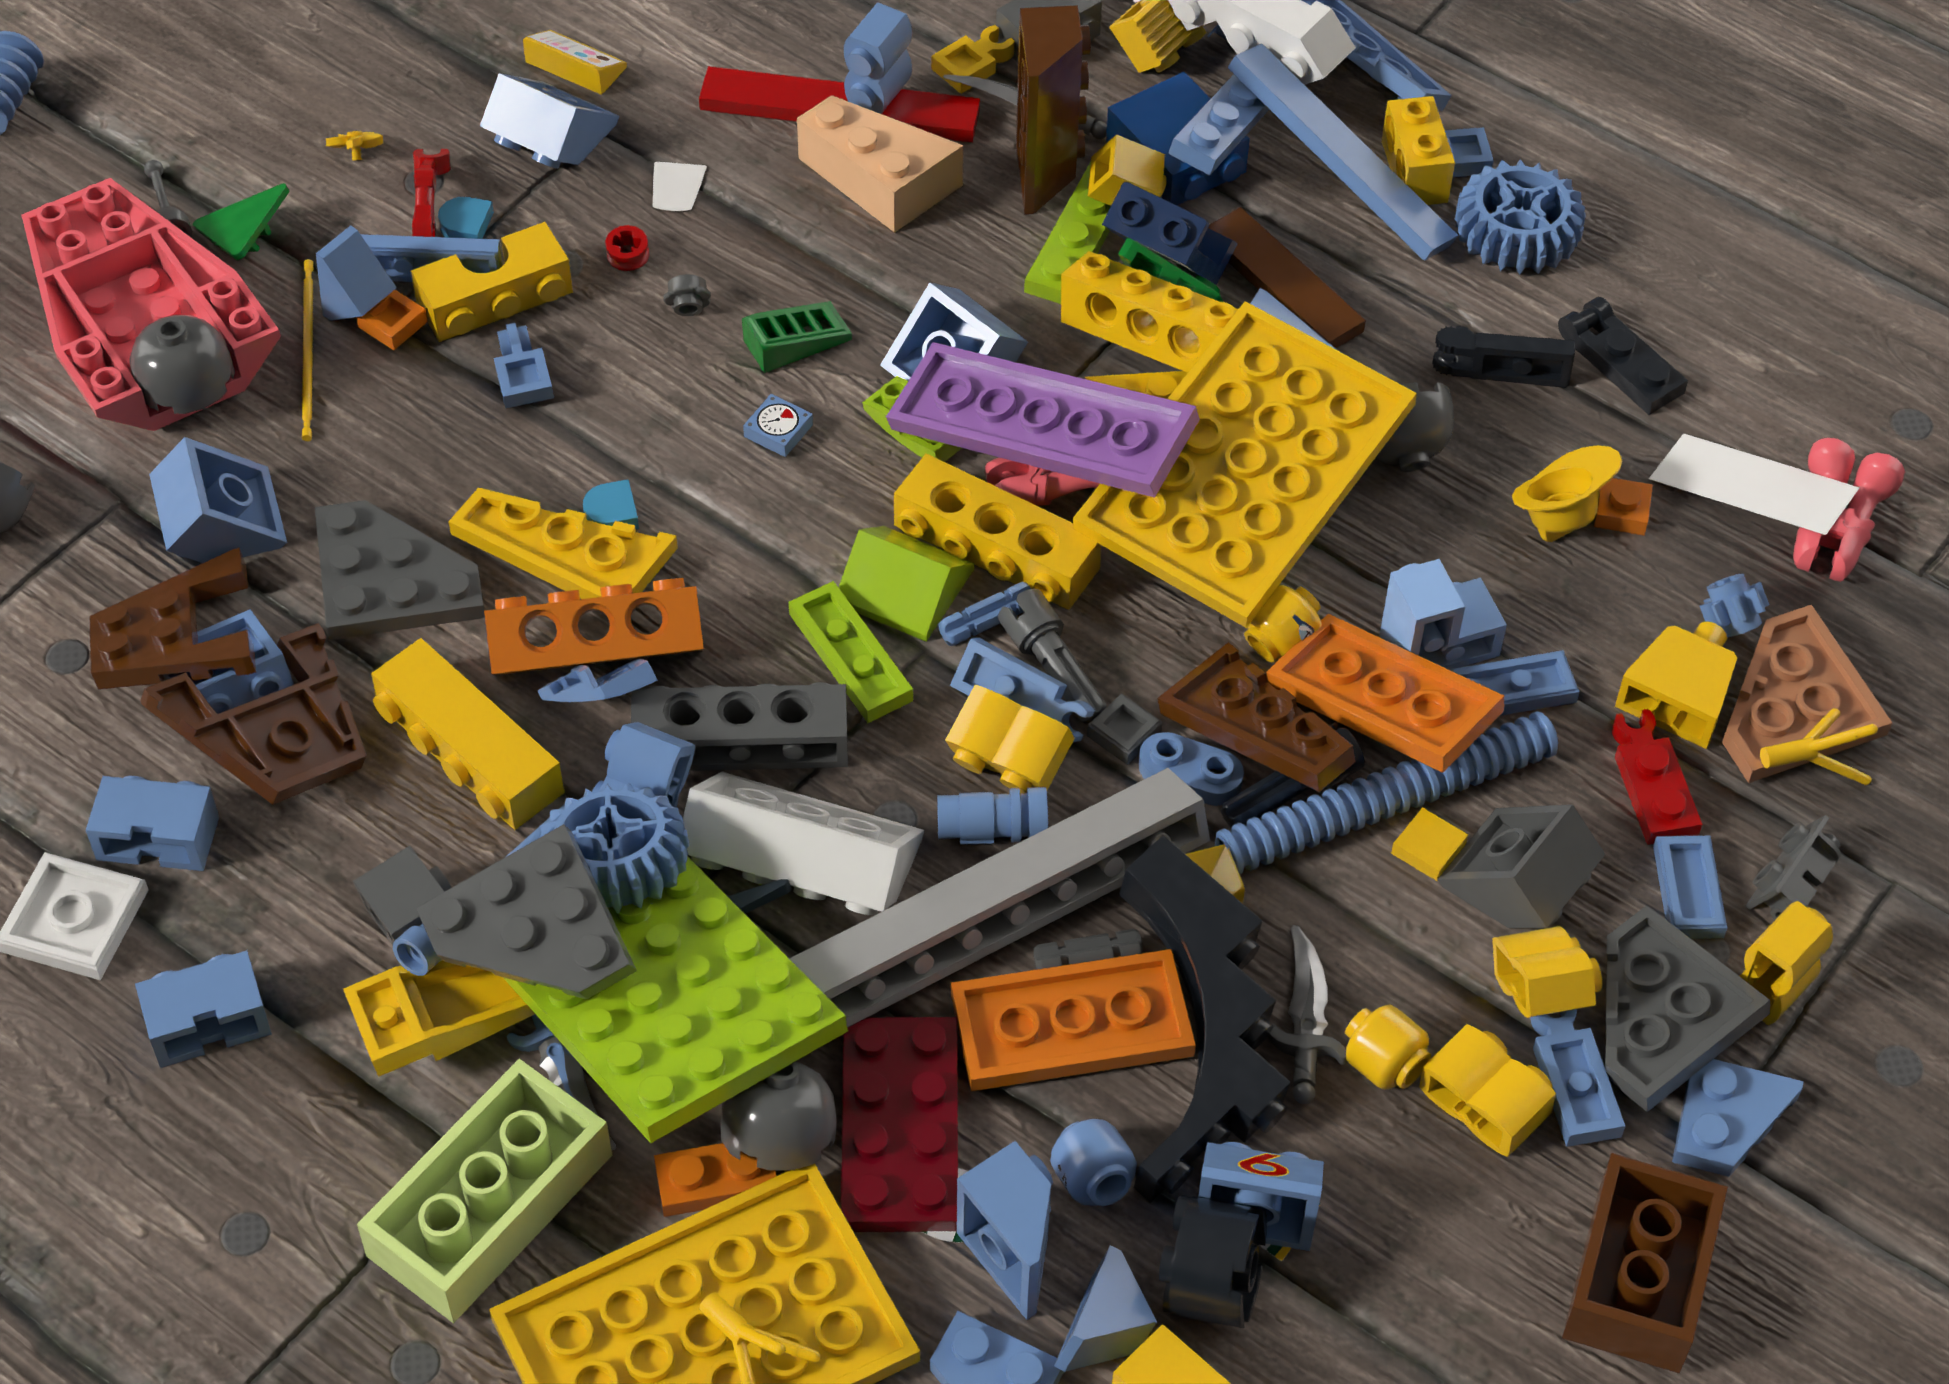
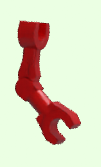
(425, 172)

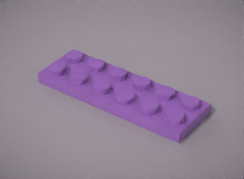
(1044, 419)

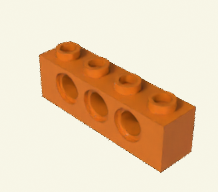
(514, 653)

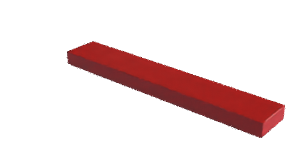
(791, 96)

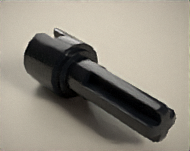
(1279, 788)

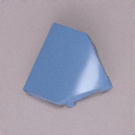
(582, 686)

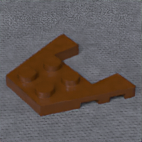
(158, 630)
(279, 740)

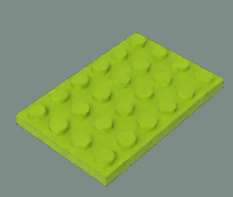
(697, 1017)

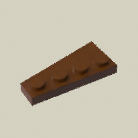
(1249, 715)

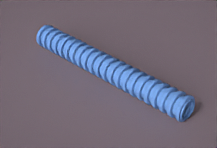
(1387, 792)

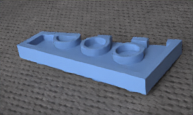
(1383, 59)

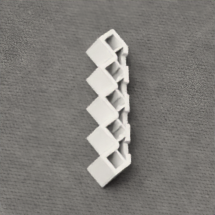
(1298, 34)

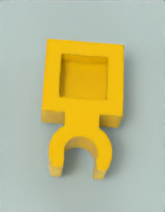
(972, 58)

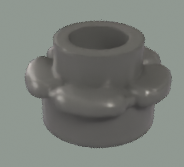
(687, 294)

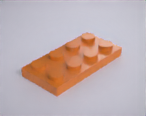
(1386, 692)
(1072, 1020)

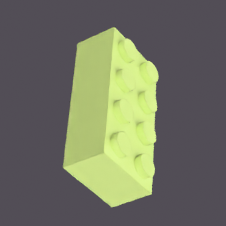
(485, 1190)

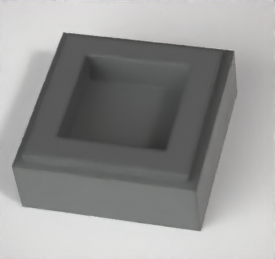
(1123, 728)

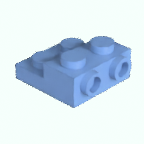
(226, 689)

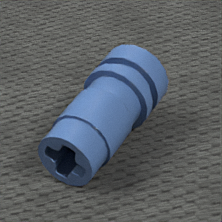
(985, 815)

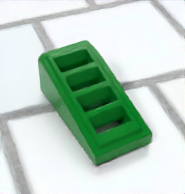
(771, 346)

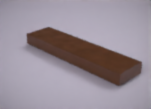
(1287, 279)

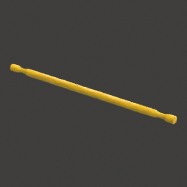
(307, 350)

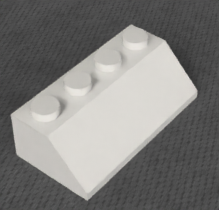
(799, 839)

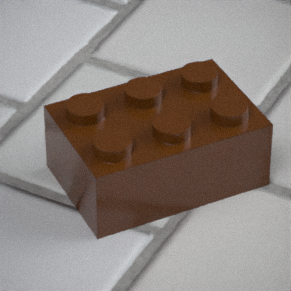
(1645, 1263)

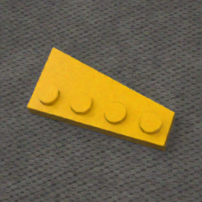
(561, 546)

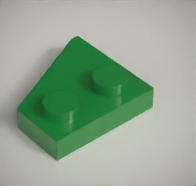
(1143, 259)

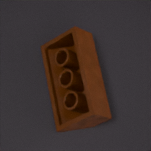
(1050, 101)

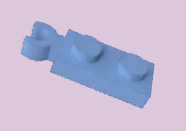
(1022, 683)
(1573, 1064)

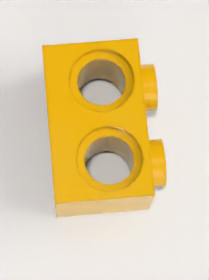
(1419, 148)

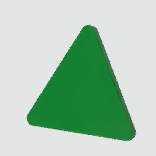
(241, 223)

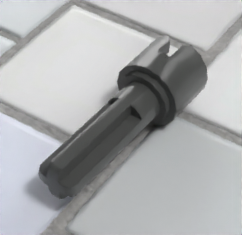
(1039, 634)

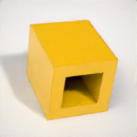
(1123, 162)

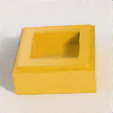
(1429, 844)

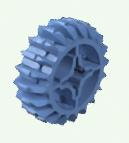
(1518, 227)
(628, 841)

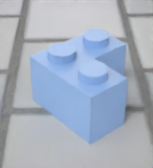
(1441, 618)

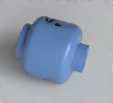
(1093, 1162)

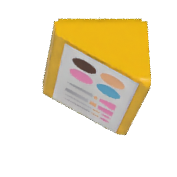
(572, 60)

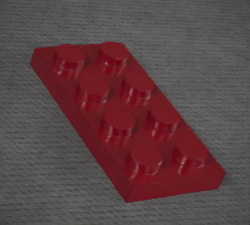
(900, 1125)

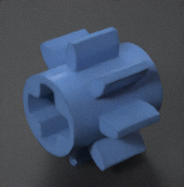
(1734, 604)

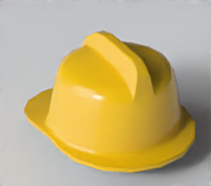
(1568, 490)

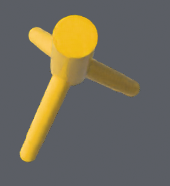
(1810, 745)
(742, 1333)

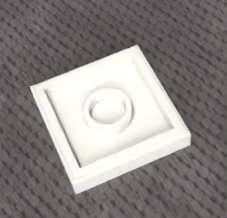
(72, 915)

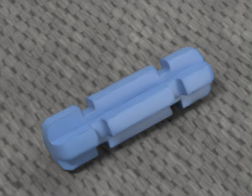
(980, 615)

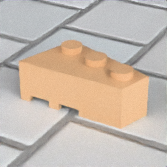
(879, 160)

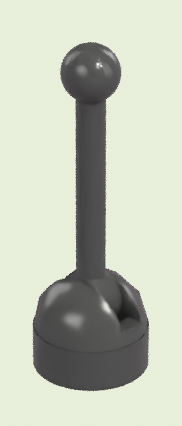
(154, 170)

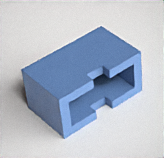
(154, 820)
(202, 1007)

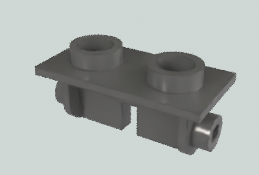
(1804, 853)

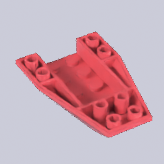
(111, 271)

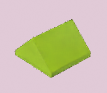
(902, 580)

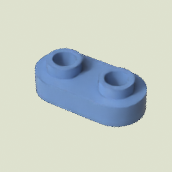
(1192, 764)

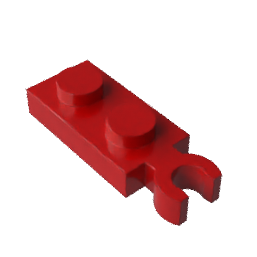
(1654, 780)

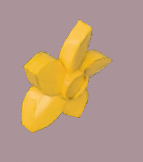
(355, 141)

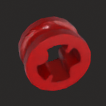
(627, 236)

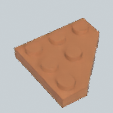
(1792, 686)

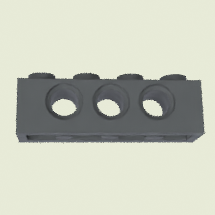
(765, 738)

